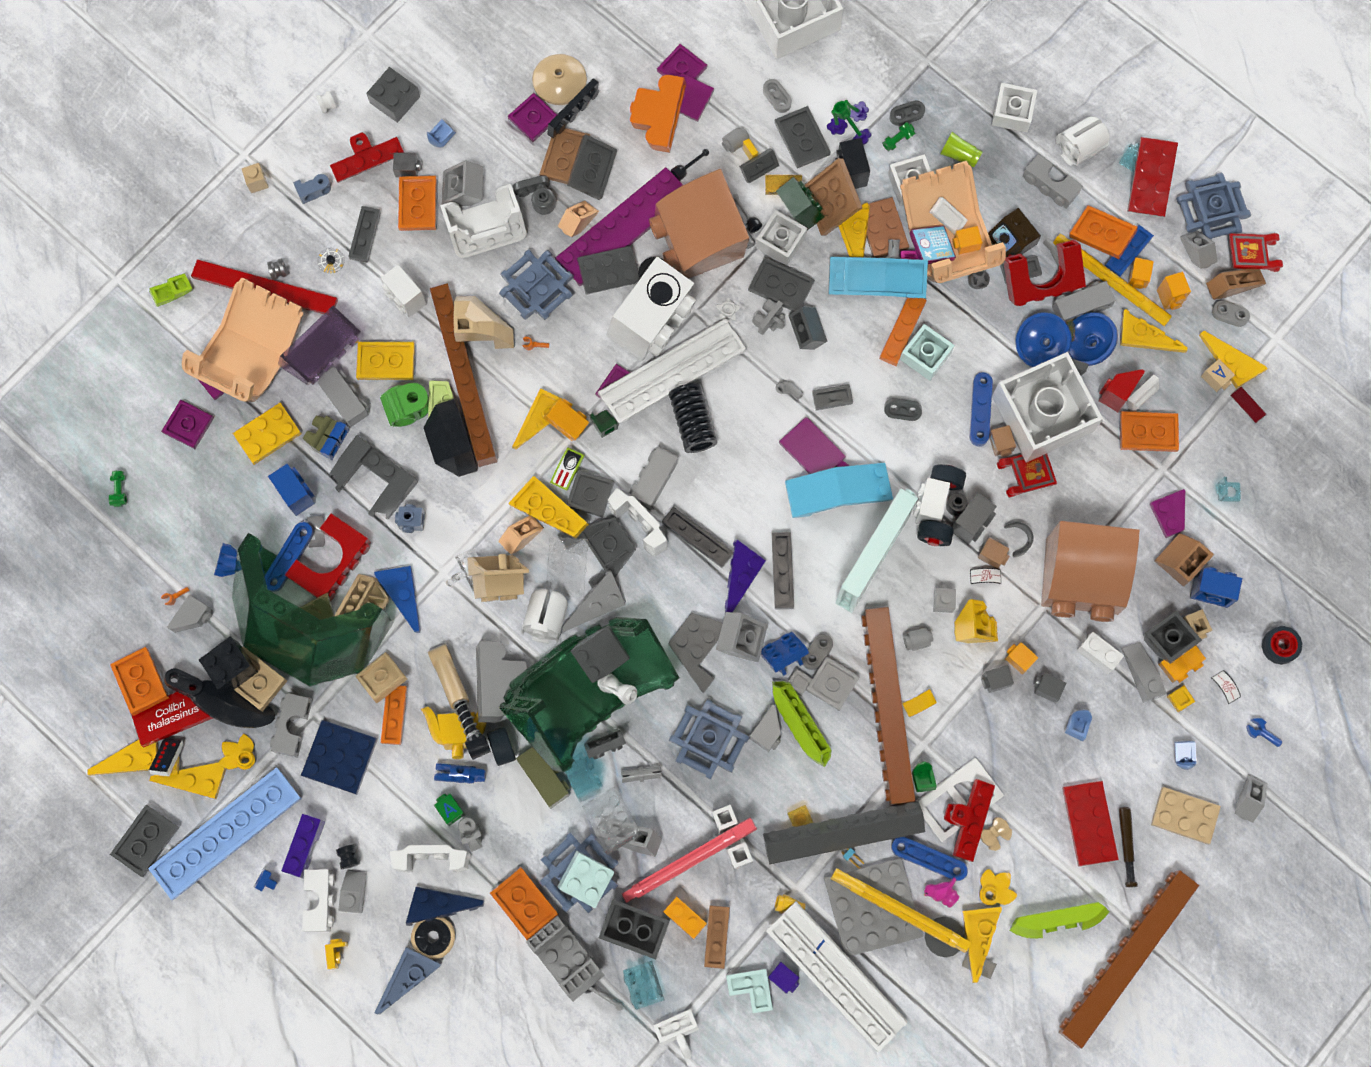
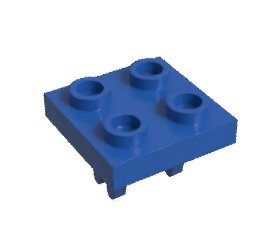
(784, 652)

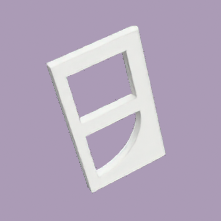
(968, 773)

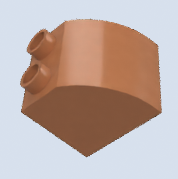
(700, 226)
(1089, 569)

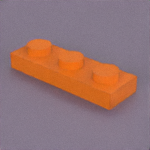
(394, 716)

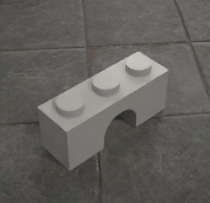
(1061, 192)
(292, 708)

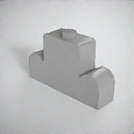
(493, 679)

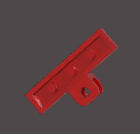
(365, 156)
(970, 819)

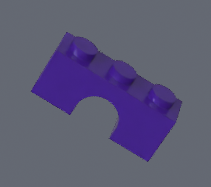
(299, 853)

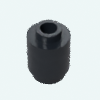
(953, 508)

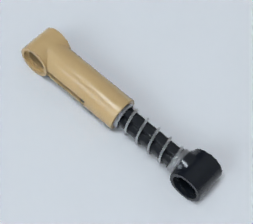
(458, 699)

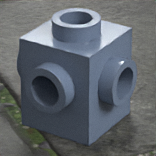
(410, 518)

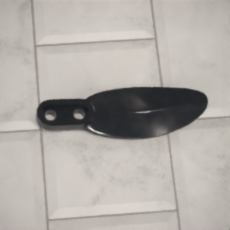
(228, 709)

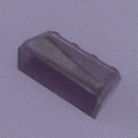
(319, 347)

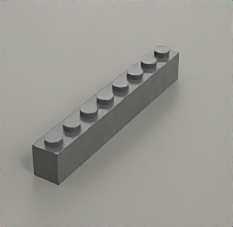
(844, 832)

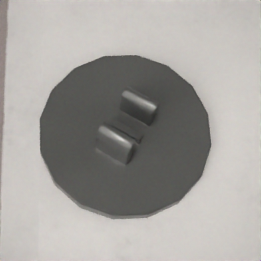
(938, 947)

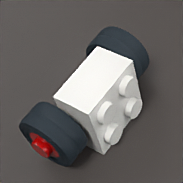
(932, 504)

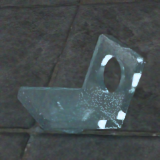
(1222, 490)

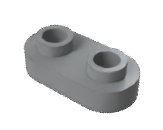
(777, 97)
(1231, 314)

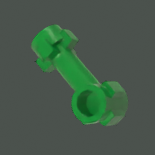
(906, 131)
(117, 499)

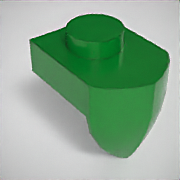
(924, 777)

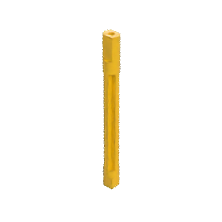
(1121, 286)
(901, 910)

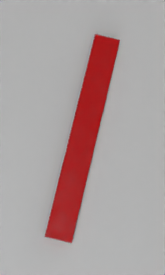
(229, 277)

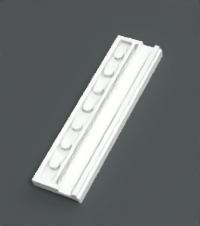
(670, 370)
(837, 976)

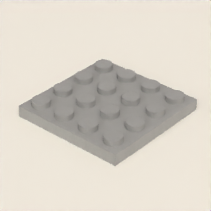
(865, 925)

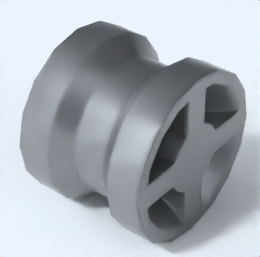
(277, 269)
(982, 280)

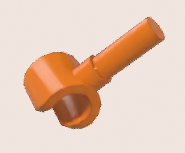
(533, 344)
(173, 597)

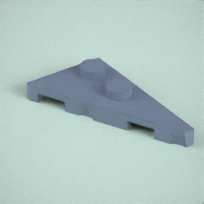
(409, 973)

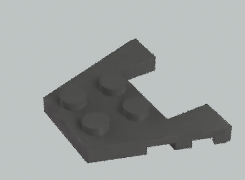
(608, 544)
(693, 644)

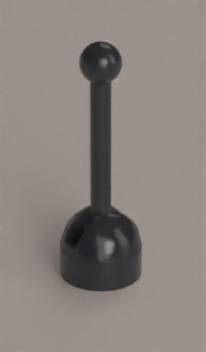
(680, 171)

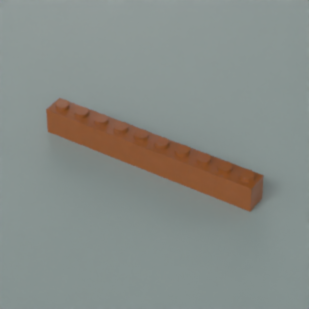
(463, 378)
(889, 706)
(1128, 959)

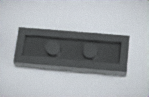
(364, 234)

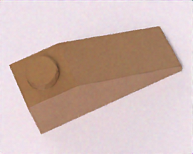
(1235, 282)

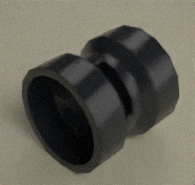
(348, 856)

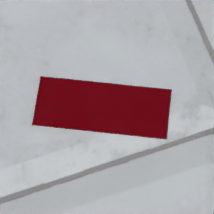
(1248, 404)

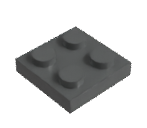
(590, 493)
(609, 742)

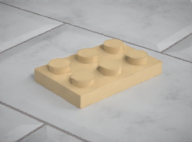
(263, 685)
(1185, 815)

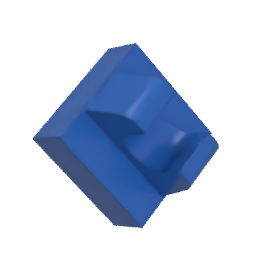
(264, 880)

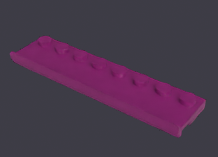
(622, 224)

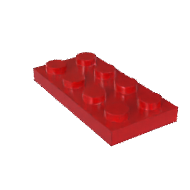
(1152, 177)
(1090, 823)

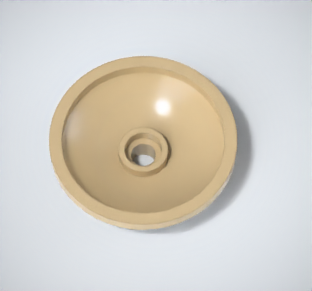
(559, 88)

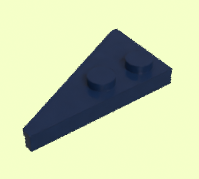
(433, 904)

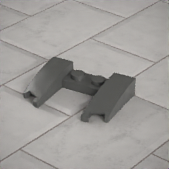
(361, 453)

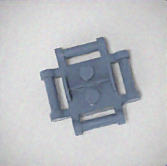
(1214, 206)
(536, 285)
(709, 738)
(560, 869)

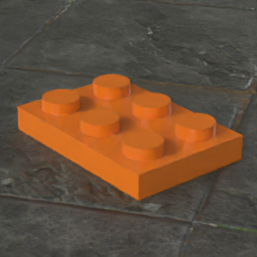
(417, 203)
(1103, 232)
(1149, 431)
(139, 681)
(524, 903)

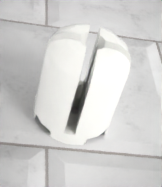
(1083, 140)
(553, 620)

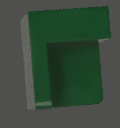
(604, 423)

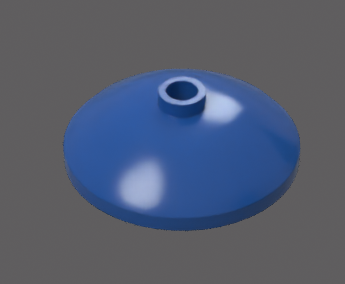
(1092, 329)
(1034, 333)

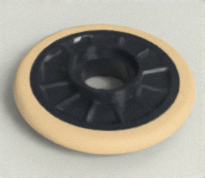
(444, 943)

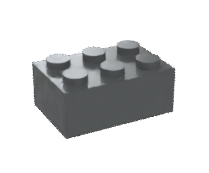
(634, 929)

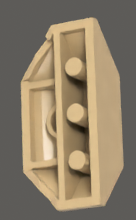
(363, 591)

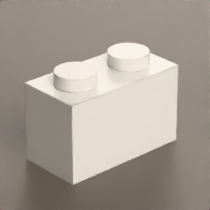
(1100, 653)

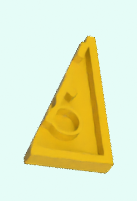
(855, 232)
(1140, 334)
(1240, 364)
(534, 421)
(130, 759)
(201, 780)
(979, 930)

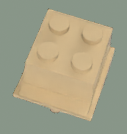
(497, 577)

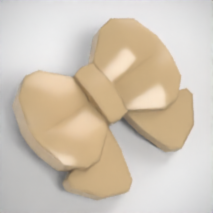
(998, 827)

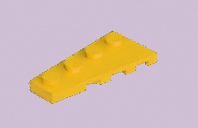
(545, 506)

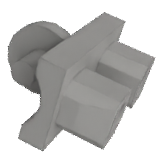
(764, 323)
(470, 833)

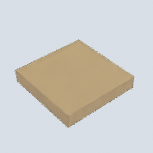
(381, 677)

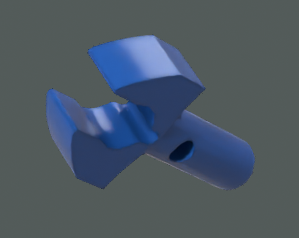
(1263, 732)

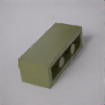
(543, 777)

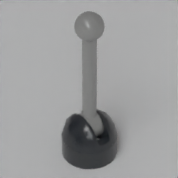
(753, 223)
(619, 1006)

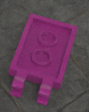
(812, 448)

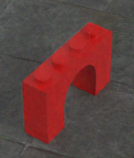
(1068, 277)
(352, 545)

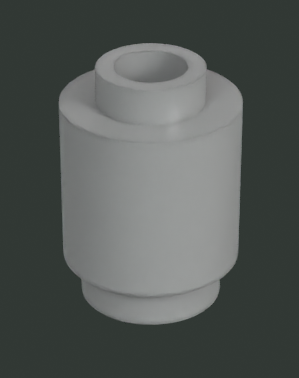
(734, 139)
(918, 639)

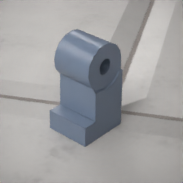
(313, 188)

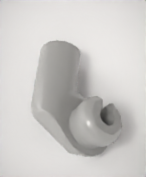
(789, 388)

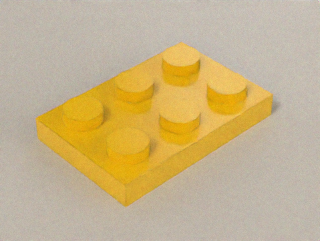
(385, 361)
(267, 433)

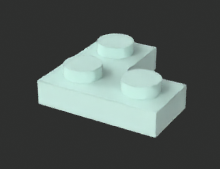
(756, 985)

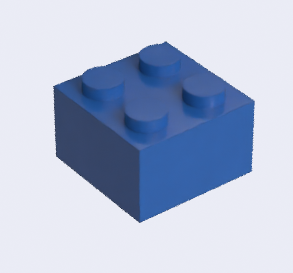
(292, 489)
(1216, 587)

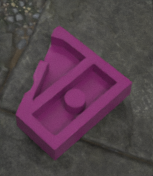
(1170, 513)

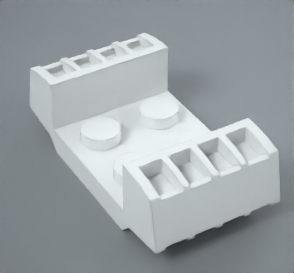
(620, 503)
(403, 859)

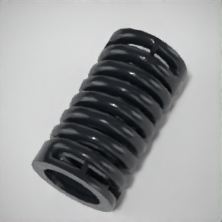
(692, 418)

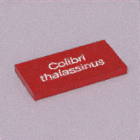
(168, 718)

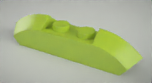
(800, 723)
(1033, 925)

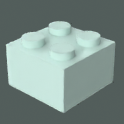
(927, 352)
(585, 879)

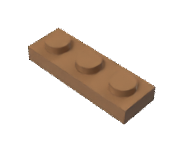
(716, 937)

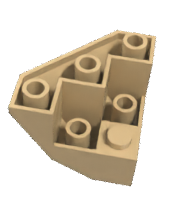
(478, 323)

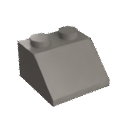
(463, 184)
(741, 636)

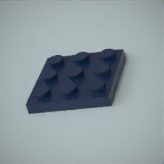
(339, 757)

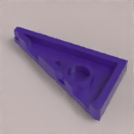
(743, 571)

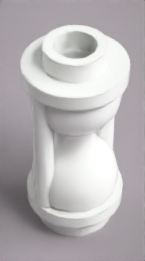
(625, 692)

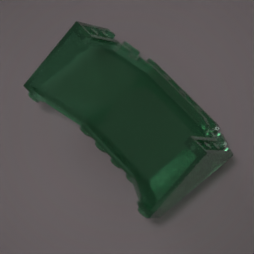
(293, 638)
(559, 704)

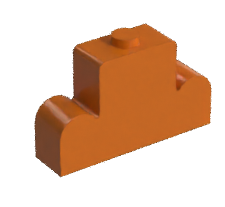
(659, 111)

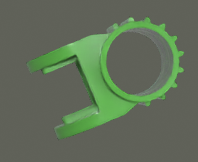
(399, 407)

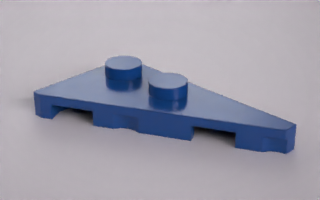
(400, 588)

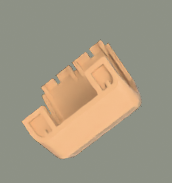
(959, 190)
(247, 344)

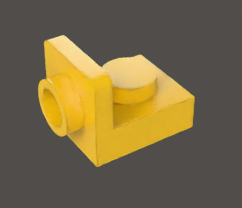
(332, 956)

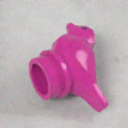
(943, 892)

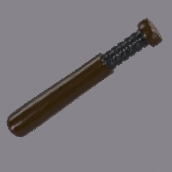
(1127, 842)

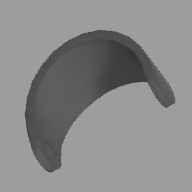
(1027, 530)

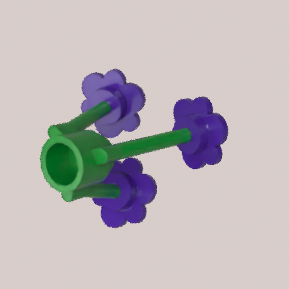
(842, 112)

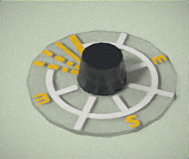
(331, 260)

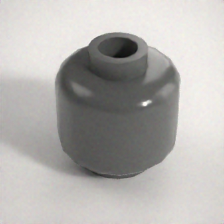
(543, 201)

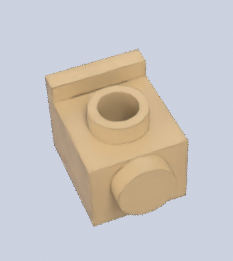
(1200, 621)

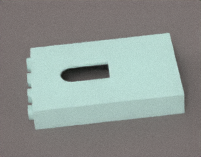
(876, 550)

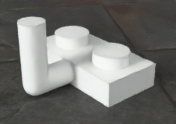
(675, 1029)

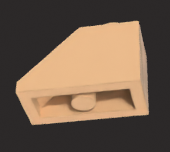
(577, 218)
(520, 534)

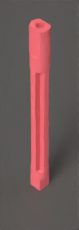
(690, 860)

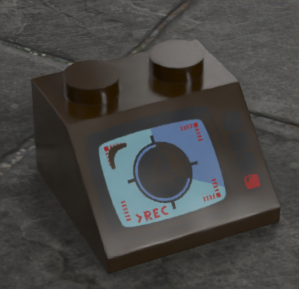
(1015, 233)

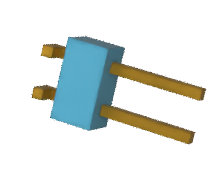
(848, 854)

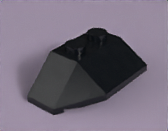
(449, 440)

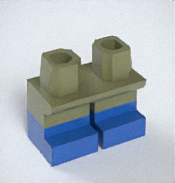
(328, 436)

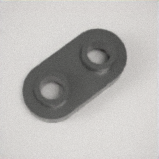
(906, 114)
(527, 186)
(903, 410)
(818, 652)

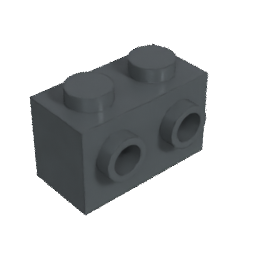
(807, 328)

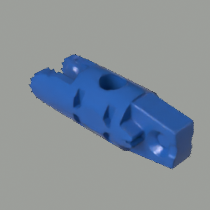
(459, 773)

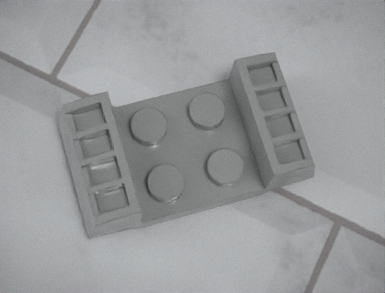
(565, 958)

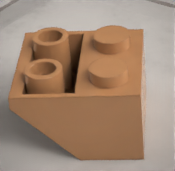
(1184, 558)

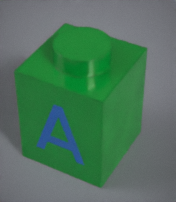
(449, 809)

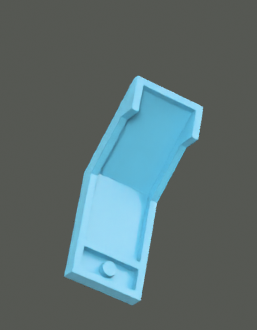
(878, 277)
(838, 488)

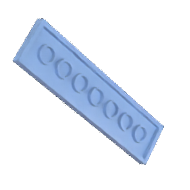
(224, 833)

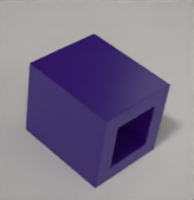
(784, 978)

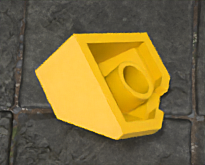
(975, 625)

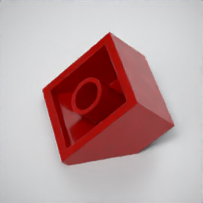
(1118, 389)

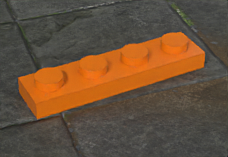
(902, 330)

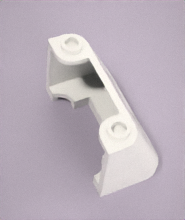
(485, 225)

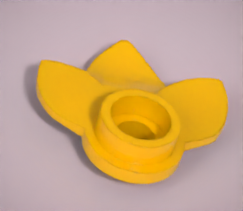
(236, 752)
(998, 886)

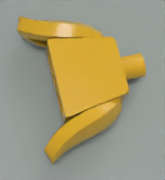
(448, 730)

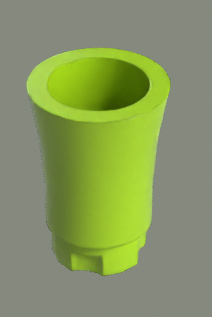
(961, 150)

